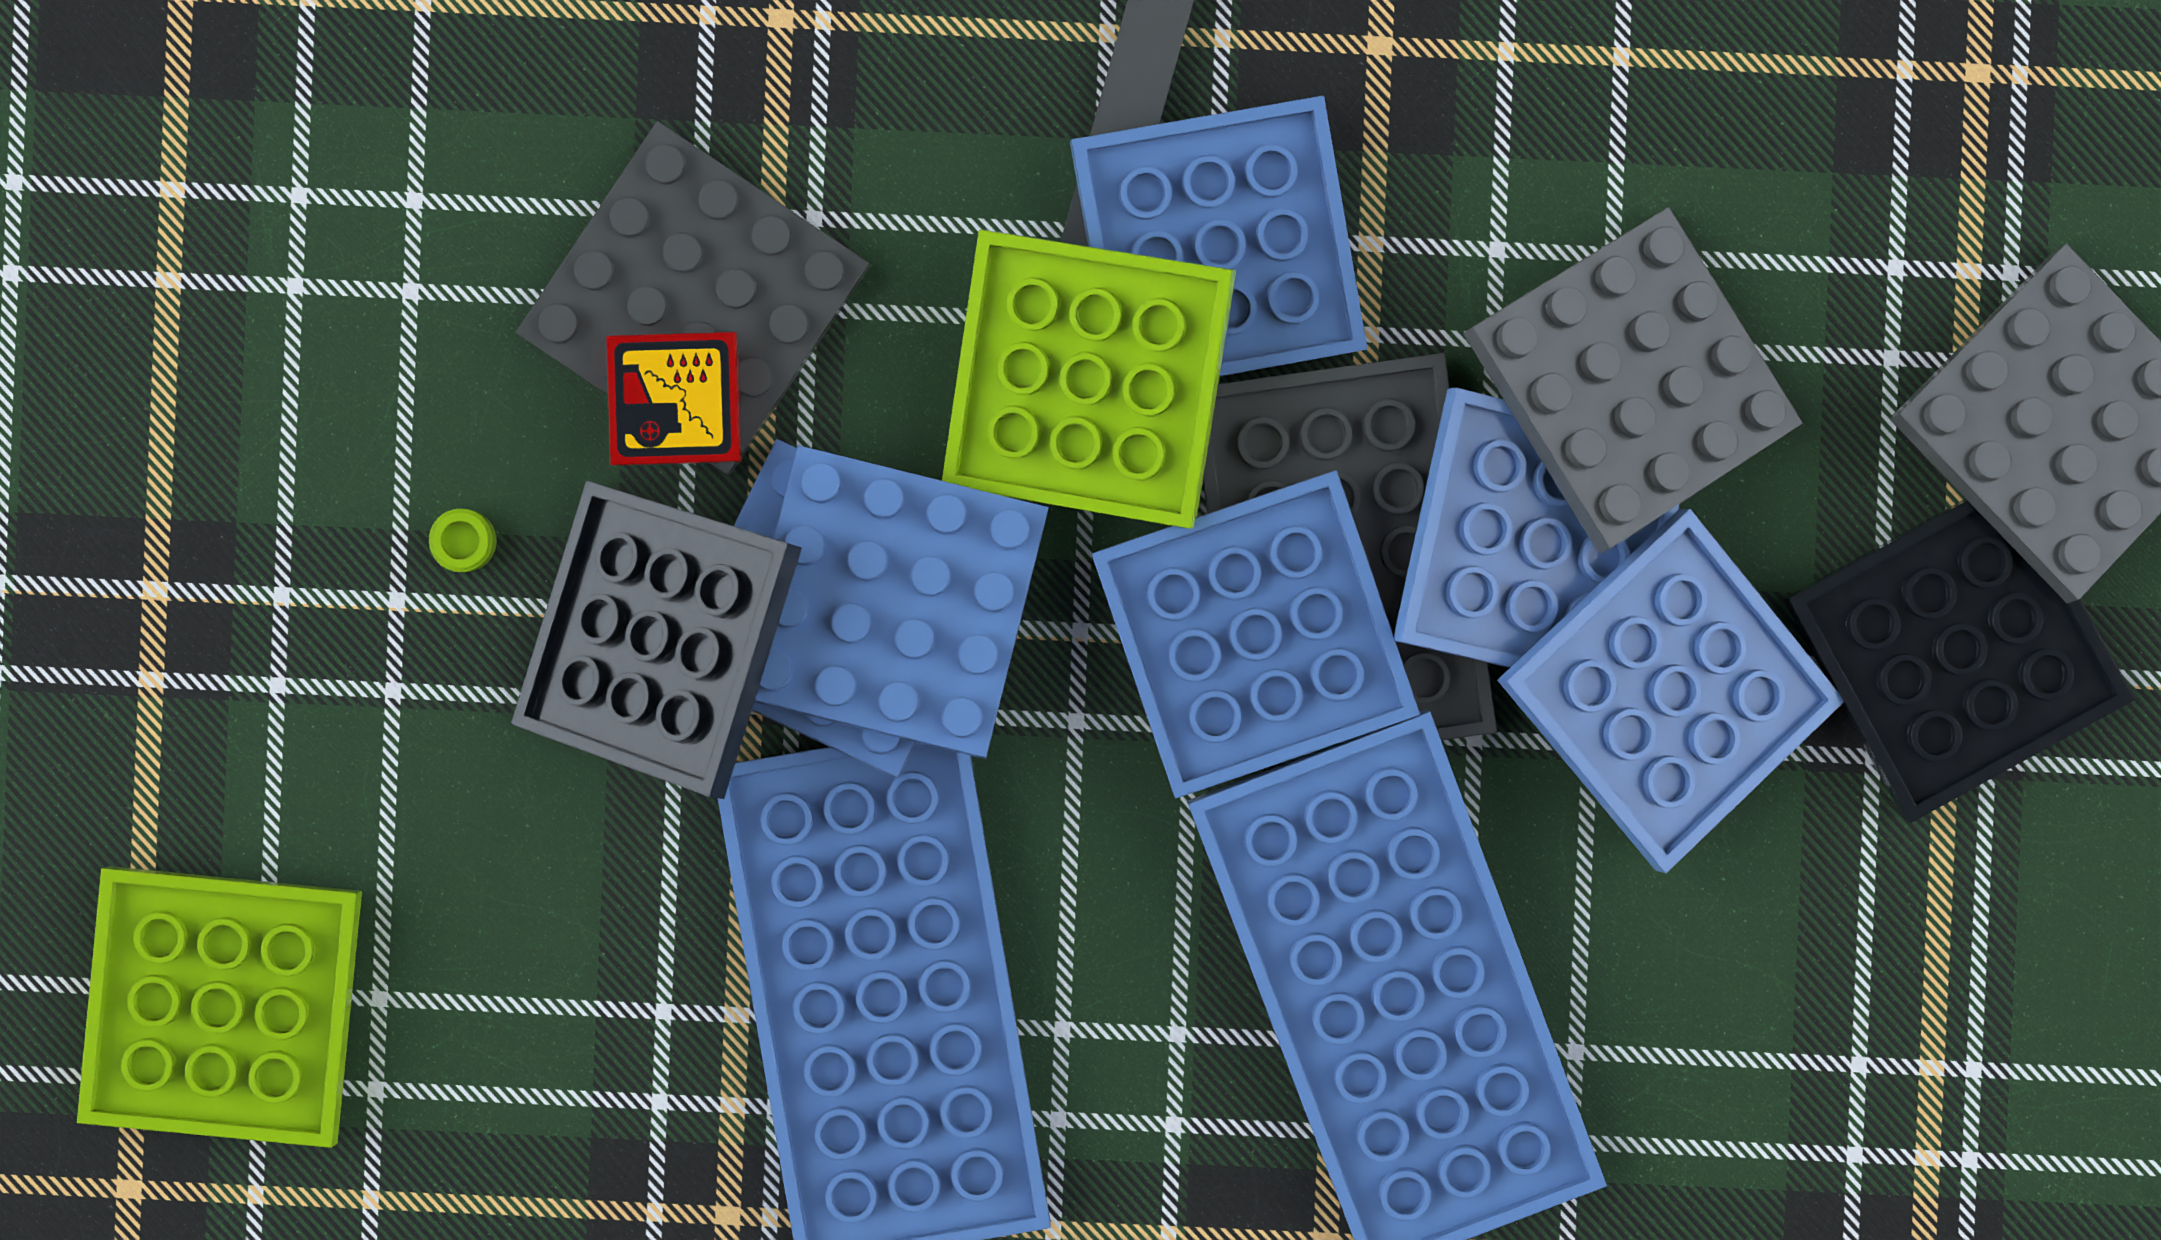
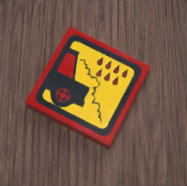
(673, 398)

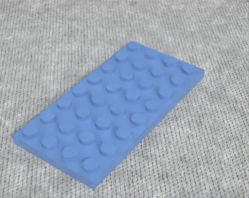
(1397, 988)
(882, 998)

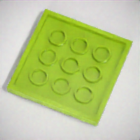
(1088, 377)
(219, 1006)

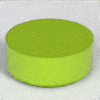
(462, 540)

